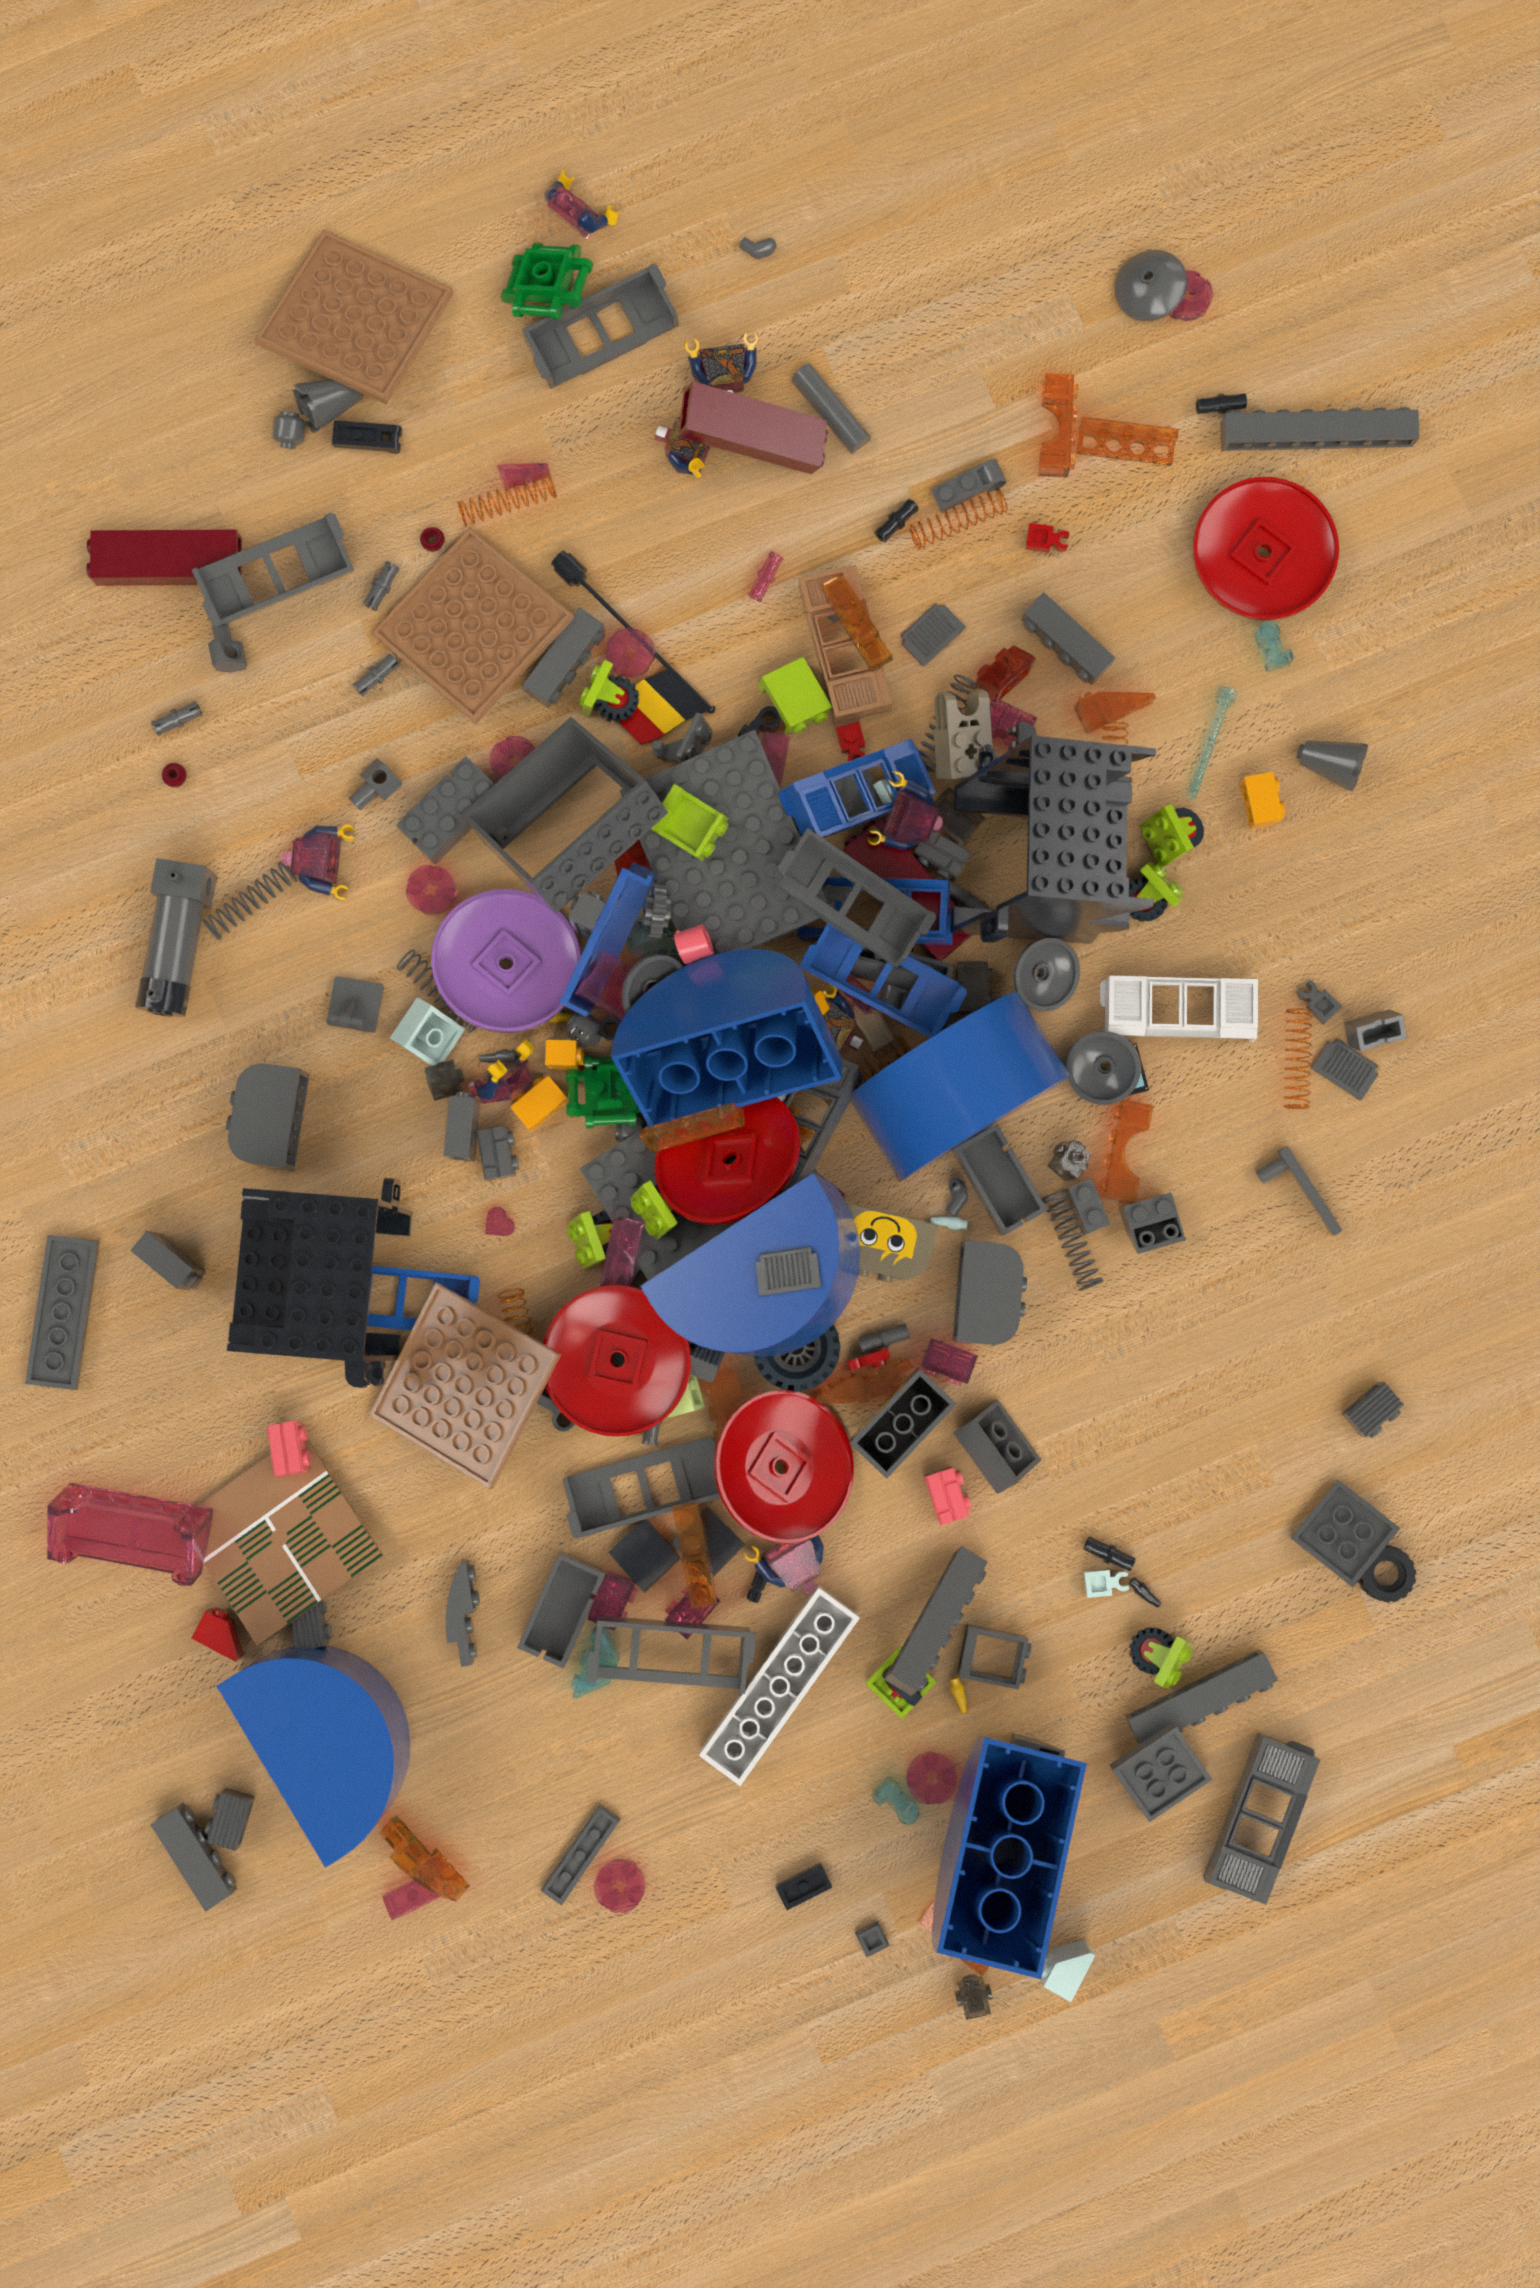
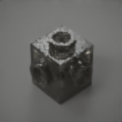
(444, 1079)
(1069, 1160)
(973, 1996)

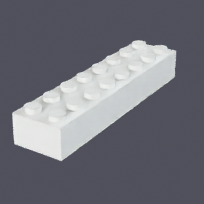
(779, 1685)

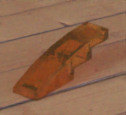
(856, 622)

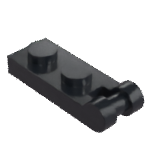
(366, 436)

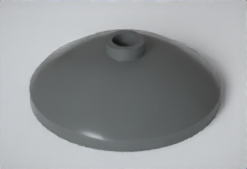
(1153, 297)
(647, 971)
(1057, 974)
(1101, 1084)

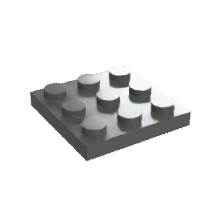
(1345, 1533)
(1160, 1772)

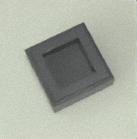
(872, 1939)

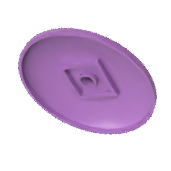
(495, 928)

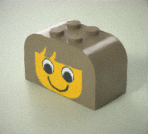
(892, 1244)

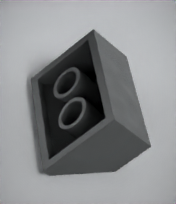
(997, 1446)

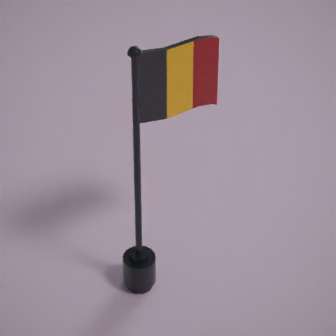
(663, 698)

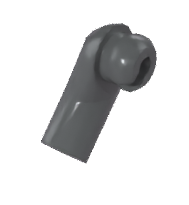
(959, 1196)

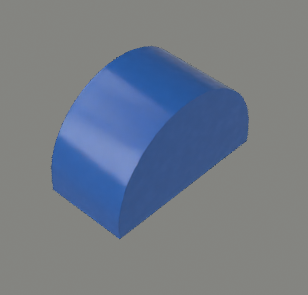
(724, 1034)
(958, 1084)
(715, 1289)
(327, 1739)
(1005, 1856)

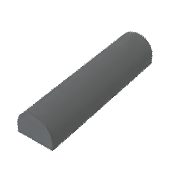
(830, 408)

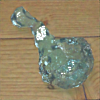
(642, 946)

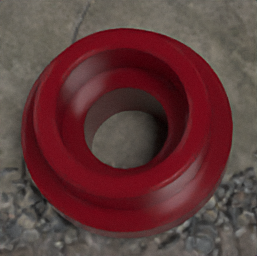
(427, 534)
(181, 776)

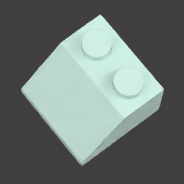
(427, 1032)
(1066, 1968)

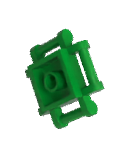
(546, 277)
(606, 1094)

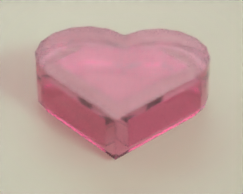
(498, 1223)

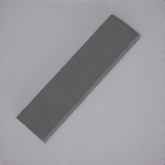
(580, 1854)

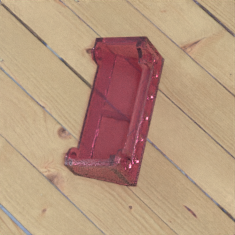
(128, 1531)

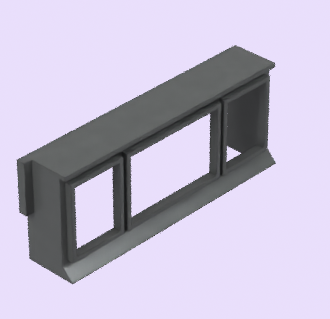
(672, 1677)

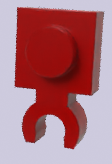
(1041, 538)
(850, 740)
(876, 1359)

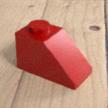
(219, 1633)

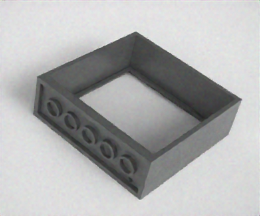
(541, 782)

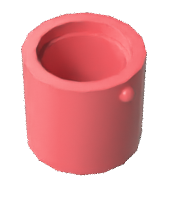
(693, 943)

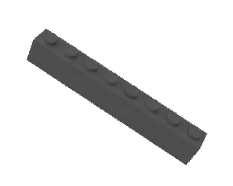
(1319, 429)

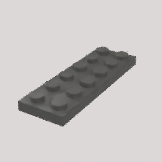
(62, 1312)

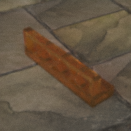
(1129, 433)
(692, 1127)

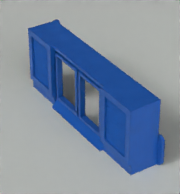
(817, 803)
(927, 1003)
(464, 1285)

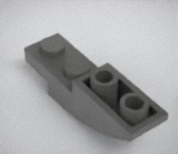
(462, 1601)

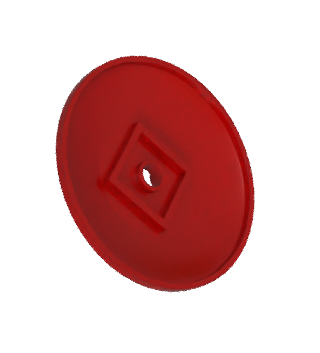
(1272, 516)
(708, 1190)
(608, 1396)
(815, 1462)

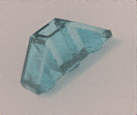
(608, 1657)

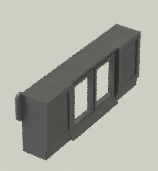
(643, 303)
(318, 549)
(896, 924)
(839, 1094)
(593, 1497)
(1280, 1767)

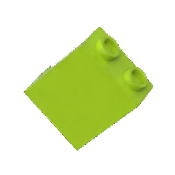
(796, 696)
(691, 823)

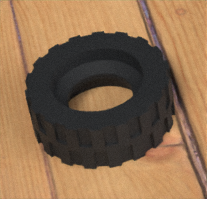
(1403, 1584)

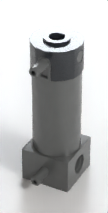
(181, 898)

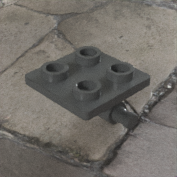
(693, 744)
(355, 1004)

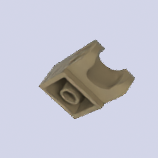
(959, 734)

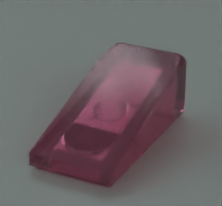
(518, 473)
(407, 1899)

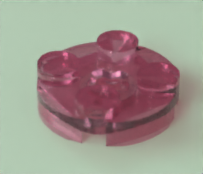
(1198, 305)
(618, 645)
(507, 749)
(417, 887)
(930, 1763)
(607, 1877)

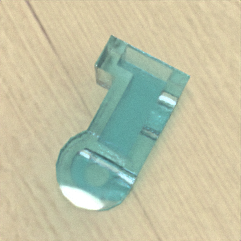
(1271, 647)
(898, 1800)

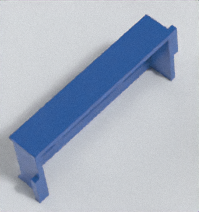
(611, 928)
(940, 937)

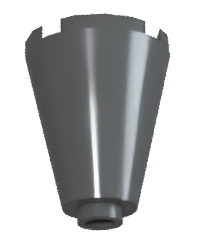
(323, 401)
(1334, 760)

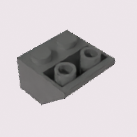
(1152, 1223)

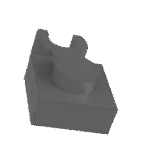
(1321, 1004)

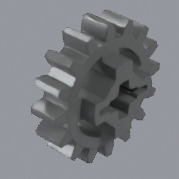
(656, 911)

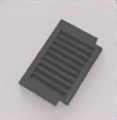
(931, 633)
(1346, 1068)
(788, 1271)

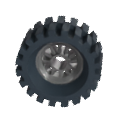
(808, 1374)

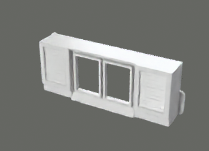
(1130, 1007)

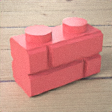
(289, 1449)
(947, 1495)

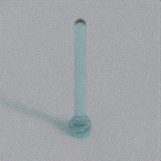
(1225, 697)

